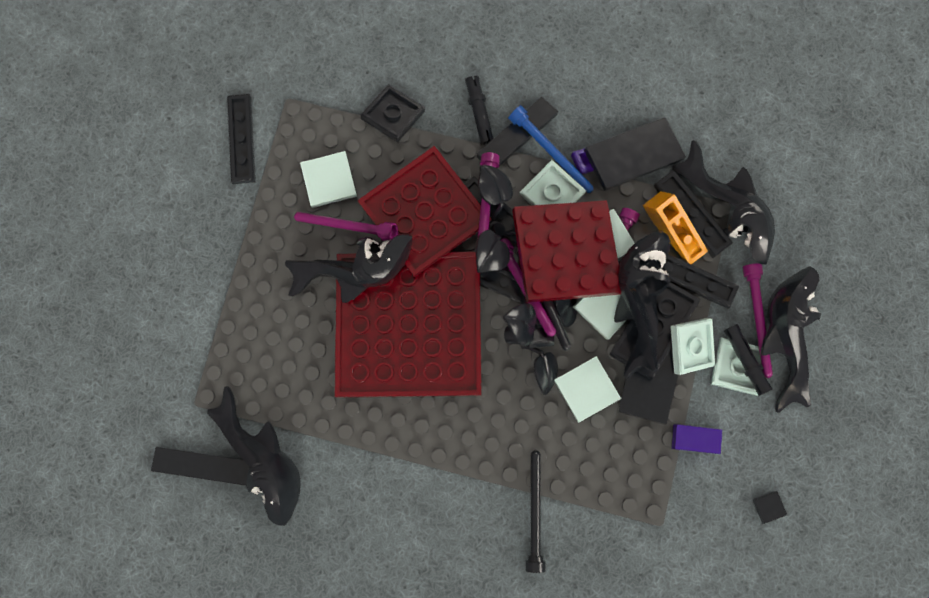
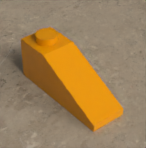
(671, 218)

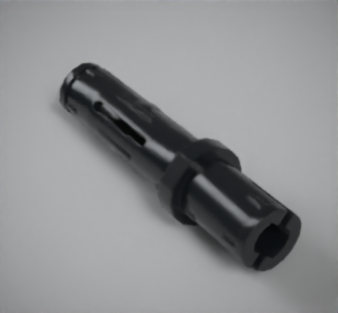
(477, 101)
(748, 360)

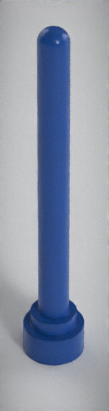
(520, 117)

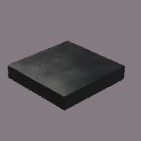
(392, 113)

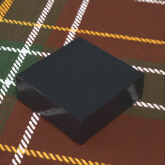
(769, 507)

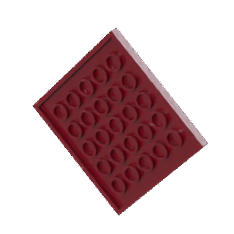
(412, 333)

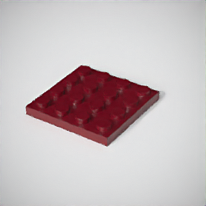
(429, 205)
(566, 251)

